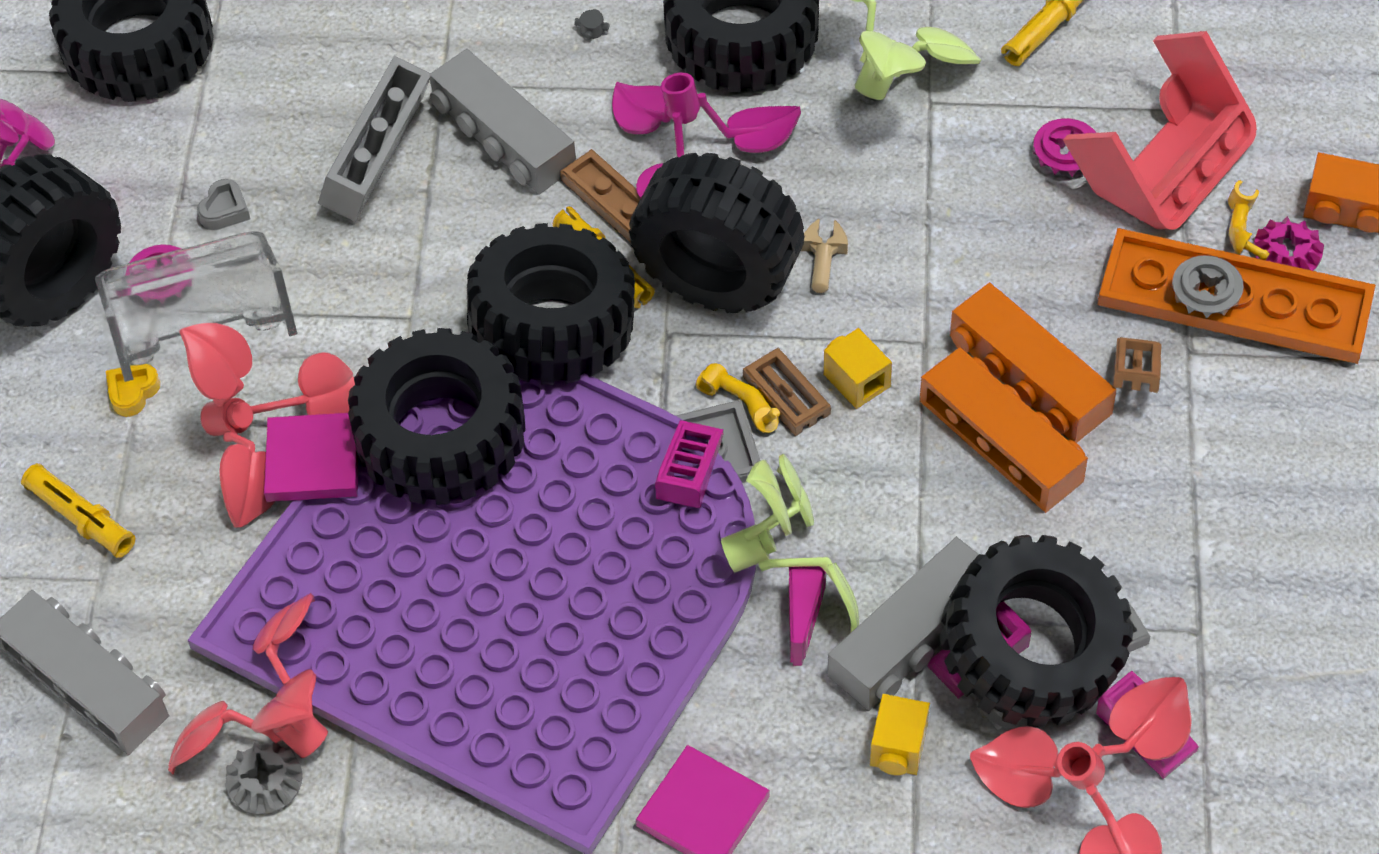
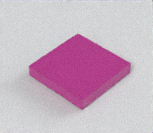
(310, 458)
(702, 806)

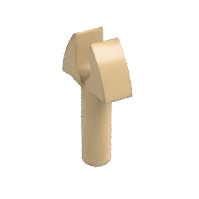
(823, 252)

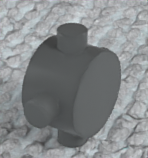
(591, 24)

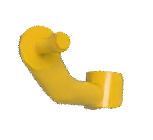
(1238, 224)
(761, 413)

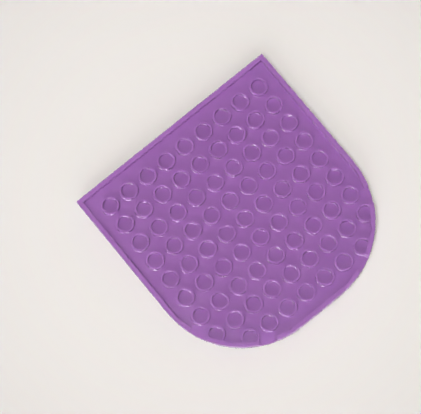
(515, 633)

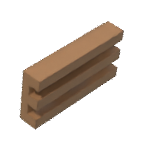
(1136, 374)
(787, 416)

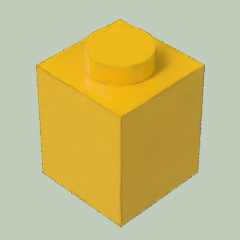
(857, 367)
(899, 735)

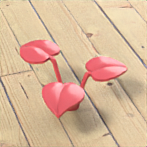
(216, 363)
(284, 718)
(1022, 762)

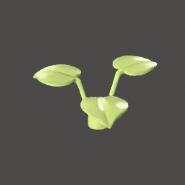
(889, 59)
(755, 543)

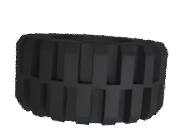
(741, 53)
(135, 61)
(716, 232)
(53, 238)
(552, 265)
(429, 369)
(1069, 586)

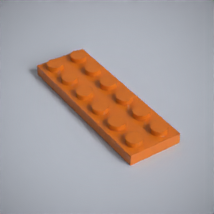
(1277, 303)

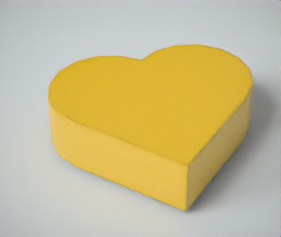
(130, 396)

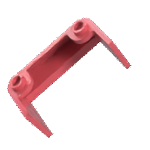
(1193, 151)

